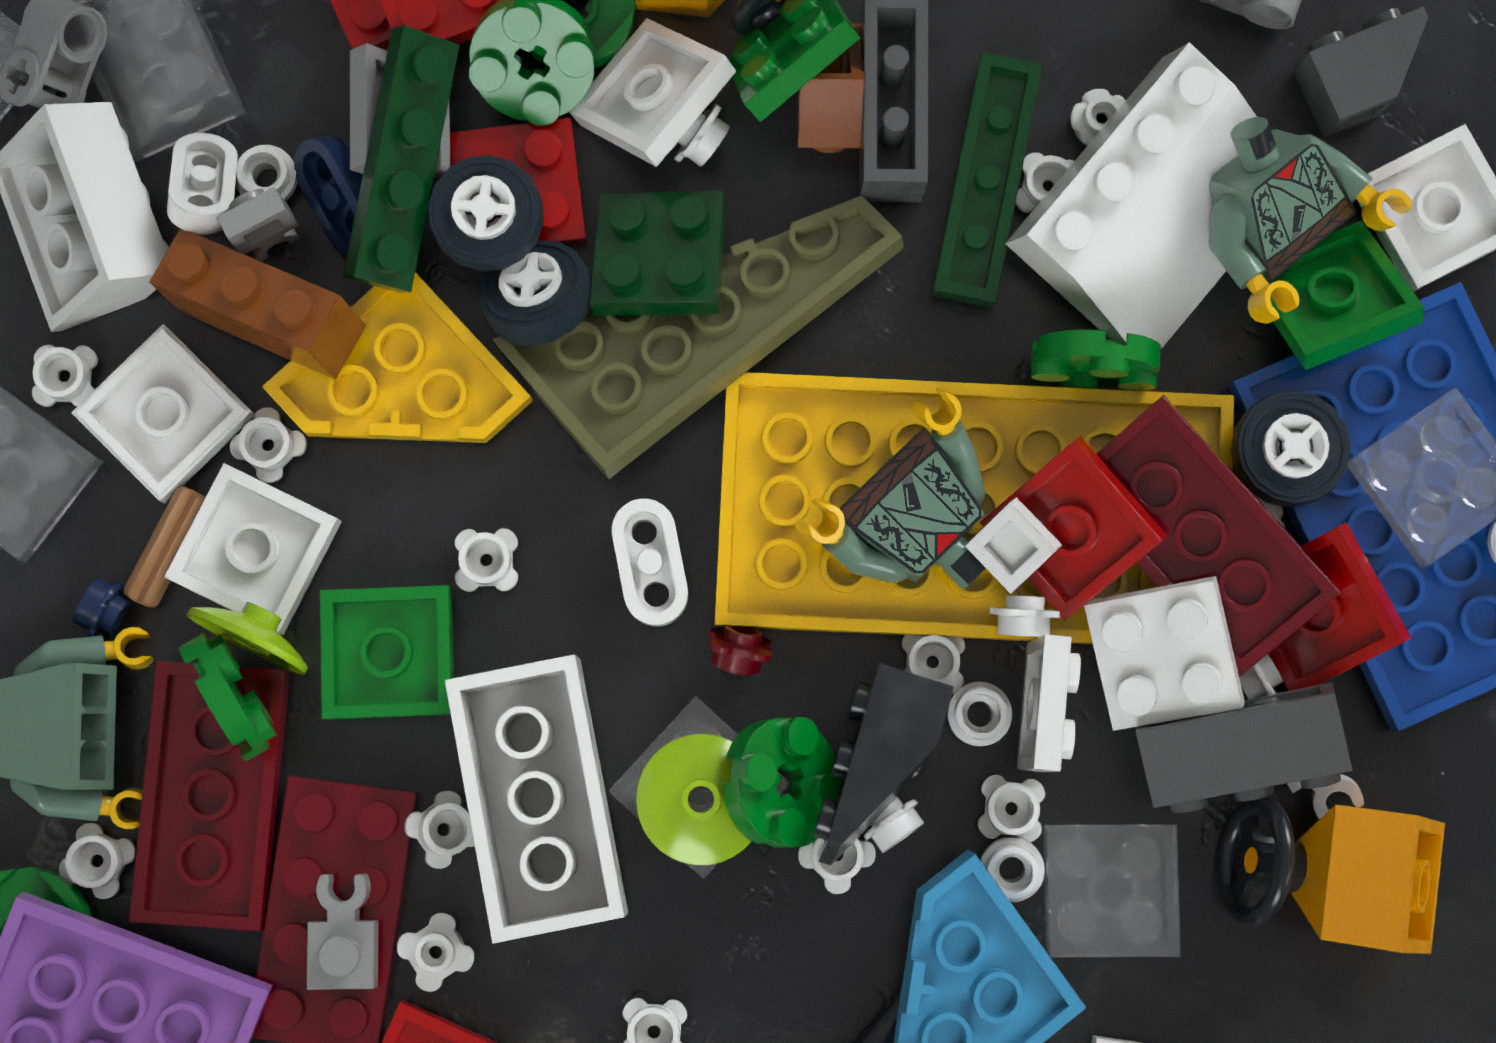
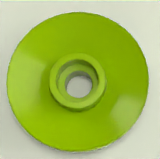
(253, 631)
(665, 807)

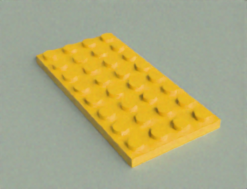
(830, 434)

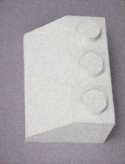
(80, 212)

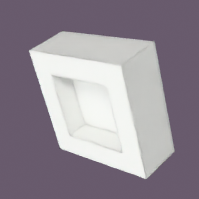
(1013, 545)

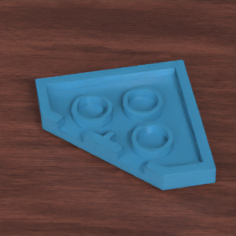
(977, 967)

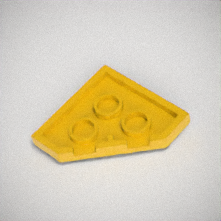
(406, 379)

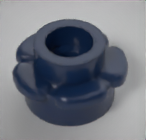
(101, 608)

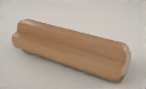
(147, 579)

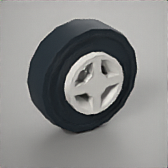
(481, 190)
(537, 296)
(1308, 433)

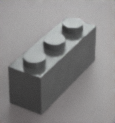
(894, 101)
(1246, 749)

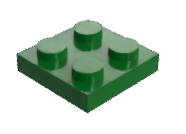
(789, 52)
(1346, 298)
(386, 652)

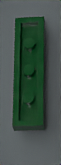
(401, 160)
(987, 180)

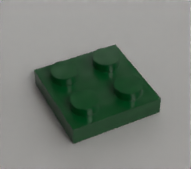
(659, 253)

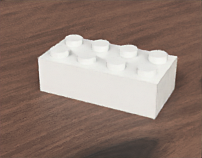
(536, 798)

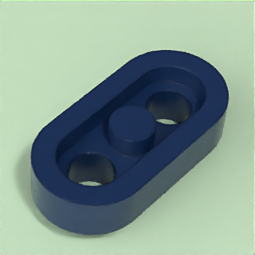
(329, 186)

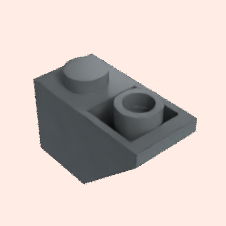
(1361, 73)

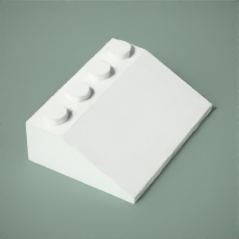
(1135, 208)

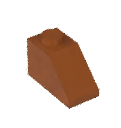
(833, 104)

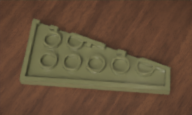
(637, 377)

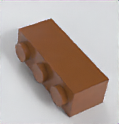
(258, 303)

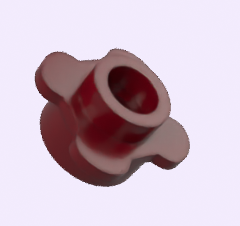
(739, 649)

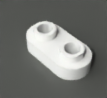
(201, 182)
(649, 563)

